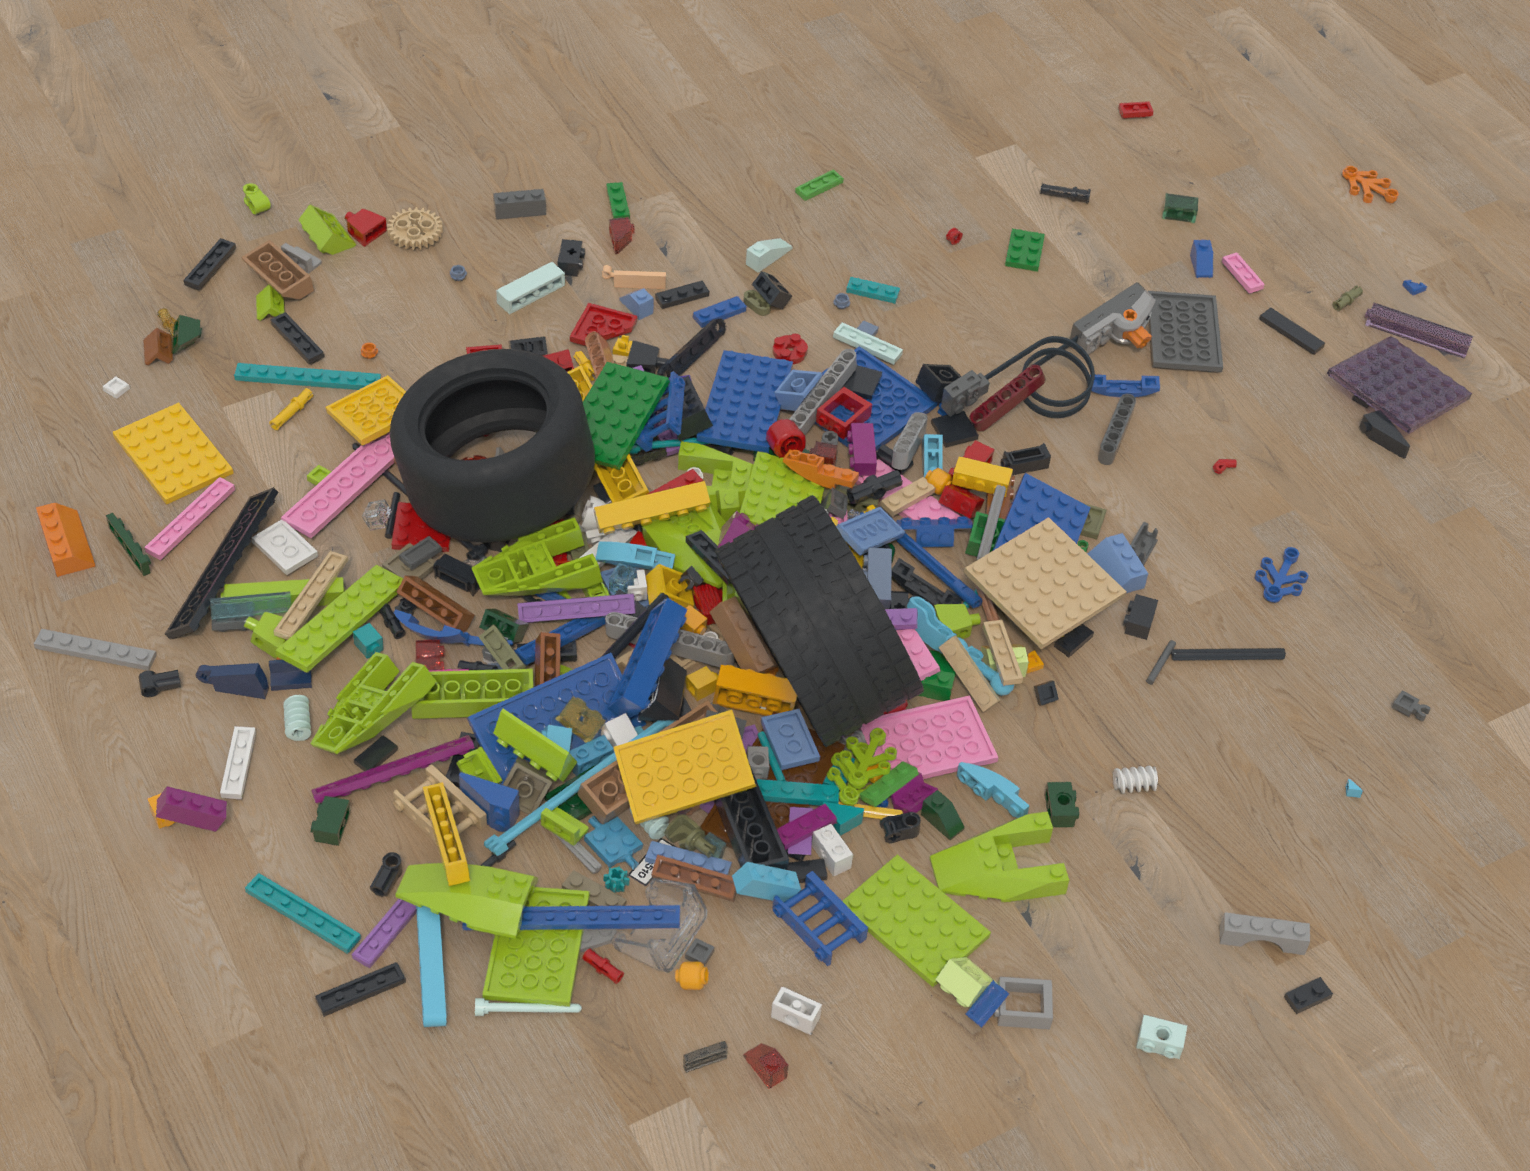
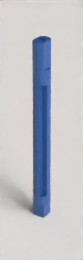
(940, 571)

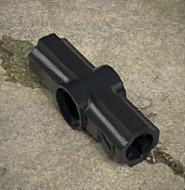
(874, 487)

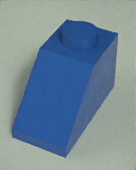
(1202, 258)

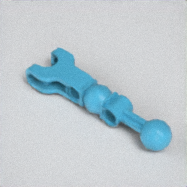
(936, 633)

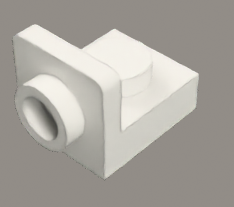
(639, 587)

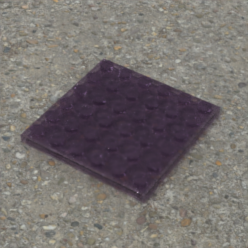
(1399, 384)

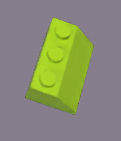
(325, 231)

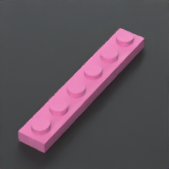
(189, 518)

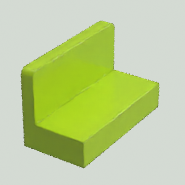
(269, 302)
(563, 825)

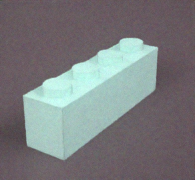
(530, 287)

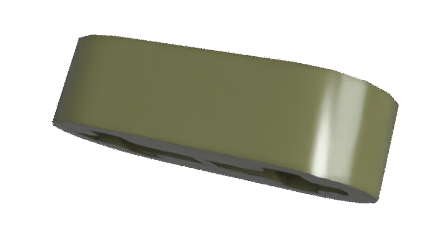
(756, 303)

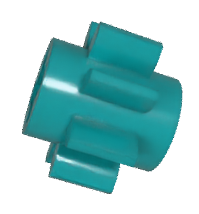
(616, 879)

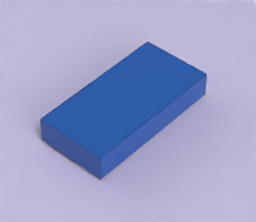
(987, 1003)

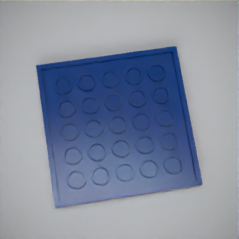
(891, 403)

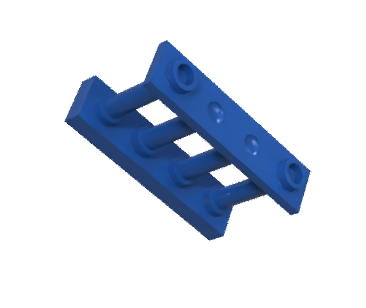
(672, 415)
(828, 901)

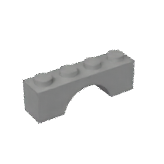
(1241, 929)

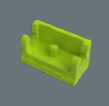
(479, 765)

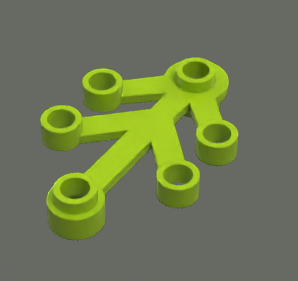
(859, 777)
(848, 795)

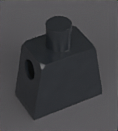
(646, 356)

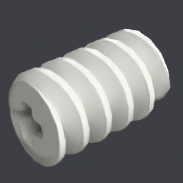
(1135, 778)

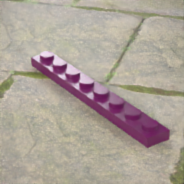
(398, 767)

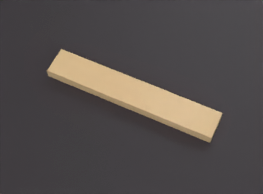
(311, 595)

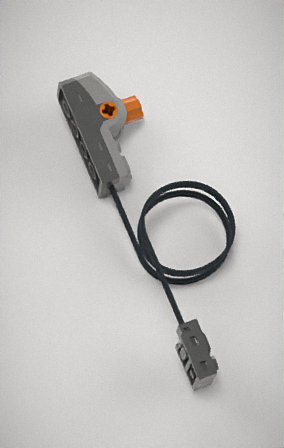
(1119, 318)

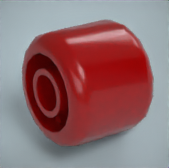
(785, 436)

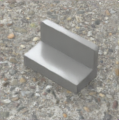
(301, 257)

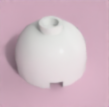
(588, 517)

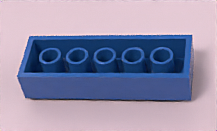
(648, 659)

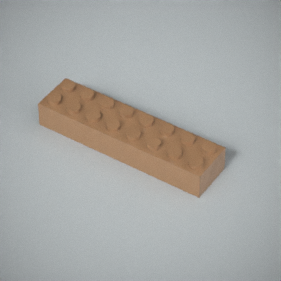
(605, 790)

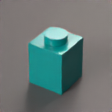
(368, 640)

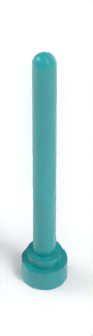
(664, 444)

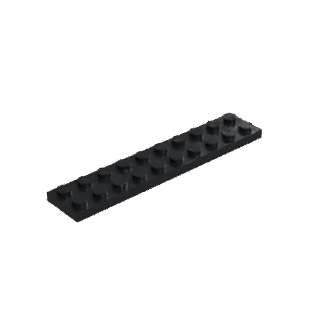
(221, 564)

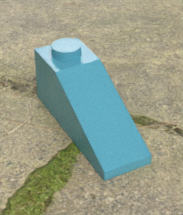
(932, 452)

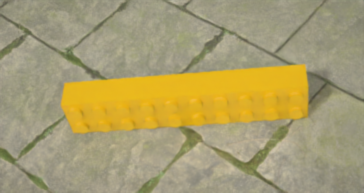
(621, 483)

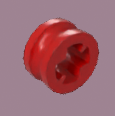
(954, 236)

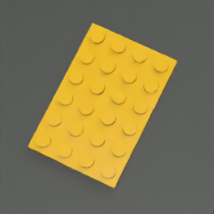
(172, 453)
(684, 767)

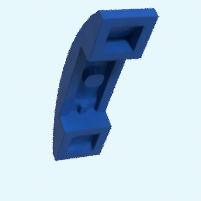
(1117, 388)
(447, 636)

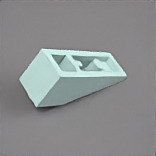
(765, 253)

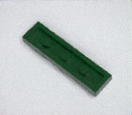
(126, 540)

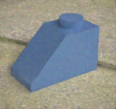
(639, 303)

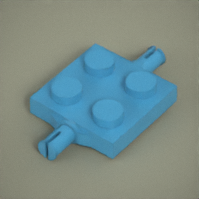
(613, 842)

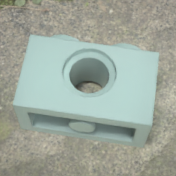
(1171, 1032)

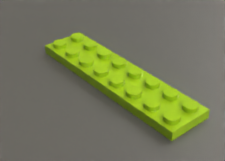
(340, 619)

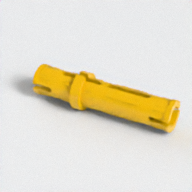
(294, 405)

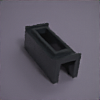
(1027, 459)
(456, 573)

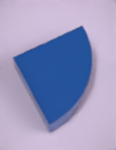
(1414, 288)

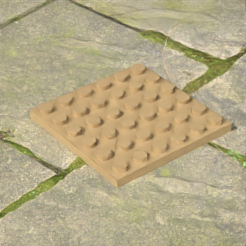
(1045, 582)

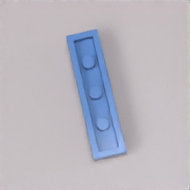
(686, 856)

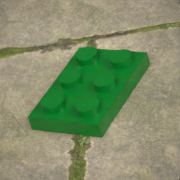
(1024, 250)

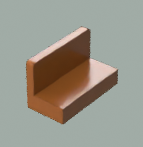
(158, 345)

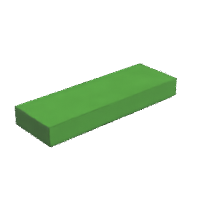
(819, 185)

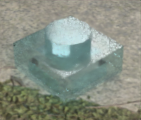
(720, 845)

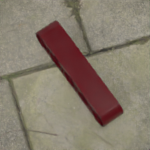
(1010, 390)

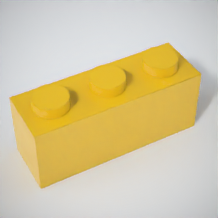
(981, 475)

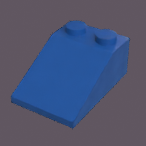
(496, 800)

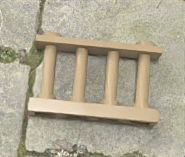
(460, 802)

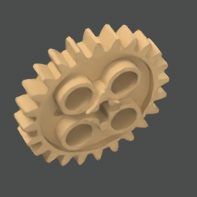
(414, 228)

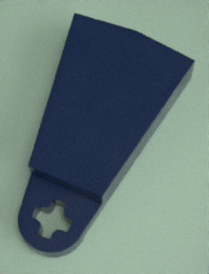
(236, 679)

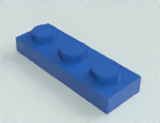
(720, 310)

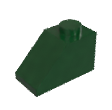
(185, 333)
(942, 815)

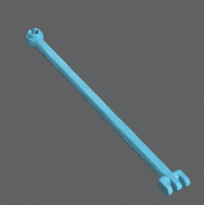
(499, 844)

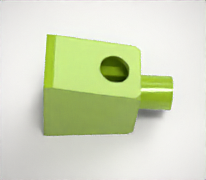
(957, 618)
(263, 632)

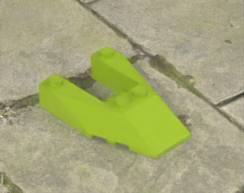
(727, 470)
(529, 565)
(366, 708)
(988, 866)

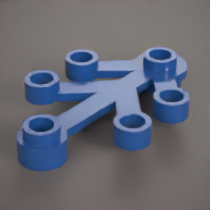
(1274, 592)

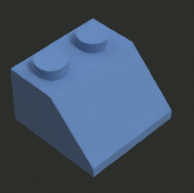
(796, 388)

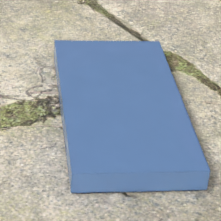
(870, 530)

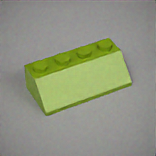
(534, 746)

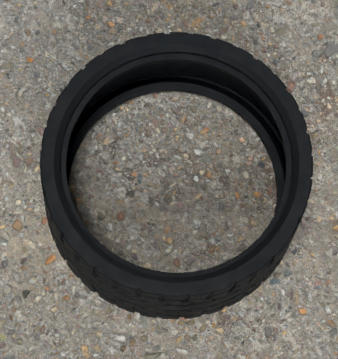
(820, 619)

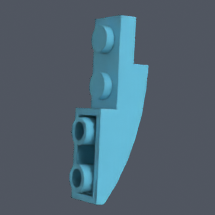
(633, 555)
(990, 784)

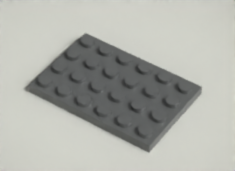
(1185, 332)

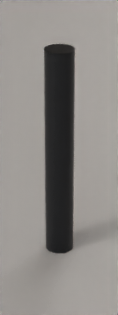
(391, 519)

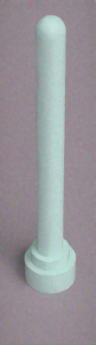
(483, 1007)

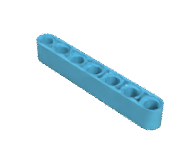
(431, 968)

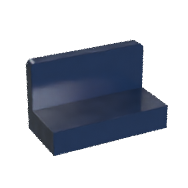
(287, 677)

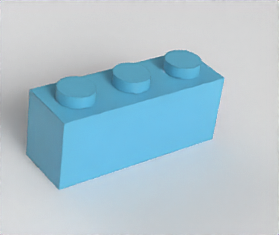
(766, 882)

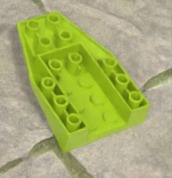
(671, 535)

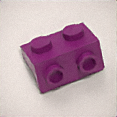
(911, 795)

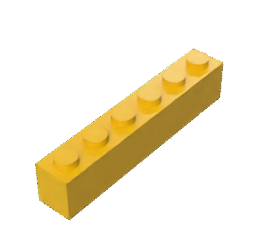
(652, 507)
(446, 834)

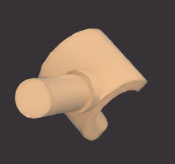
(607, 272)

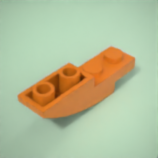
(813, 469)

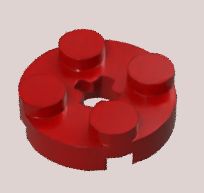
(782, 348)

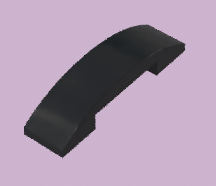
(919, 587)

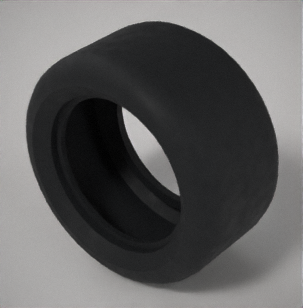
(504, 493)

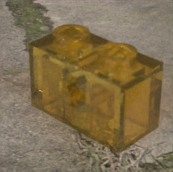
(570, 716)

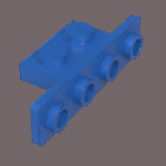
(935, 531)

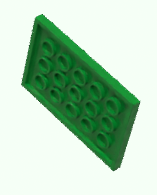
(620, 409)

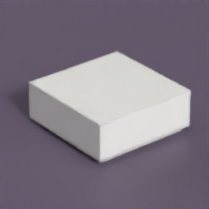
(116, 387)

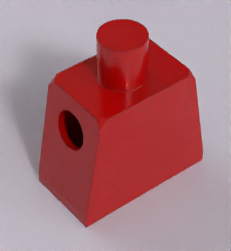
(365, 226)

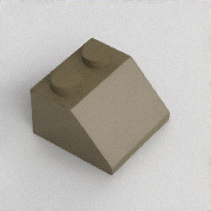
(530, 782)

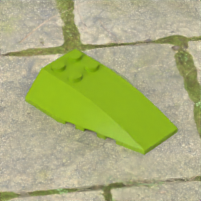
(486, 903)

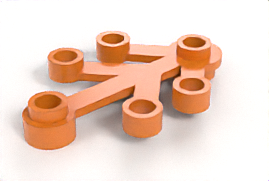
(1352, 174)

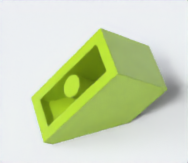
(727, 502)

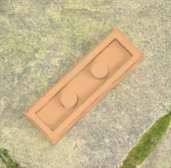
(640, 279)

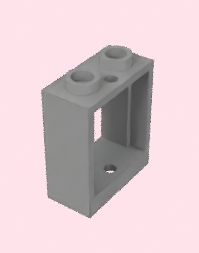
(1026, 1019)

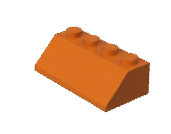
(65, 538)

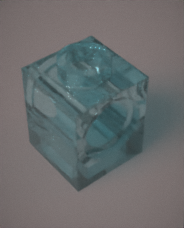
(622, 578)

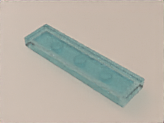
(250, 605)

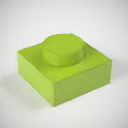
(317, 474)

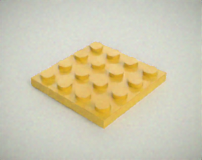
(369, 410)

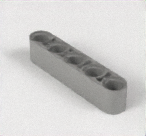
(909, 441)

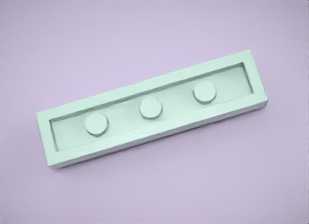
(868, 342)

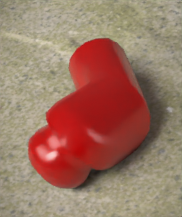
(1220, 466)

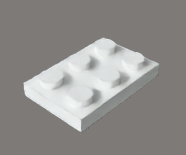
(284, 547)

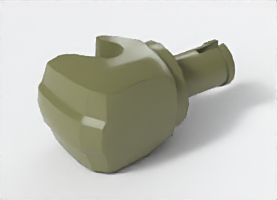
(690, 834)

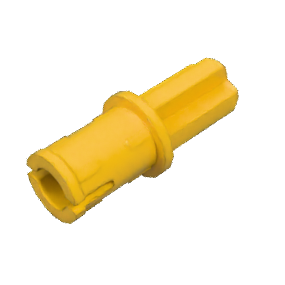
(582, 360)

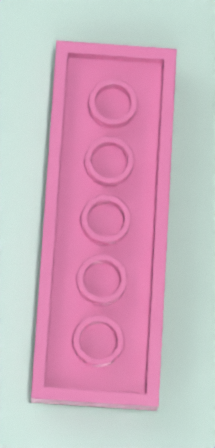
(927, 507)

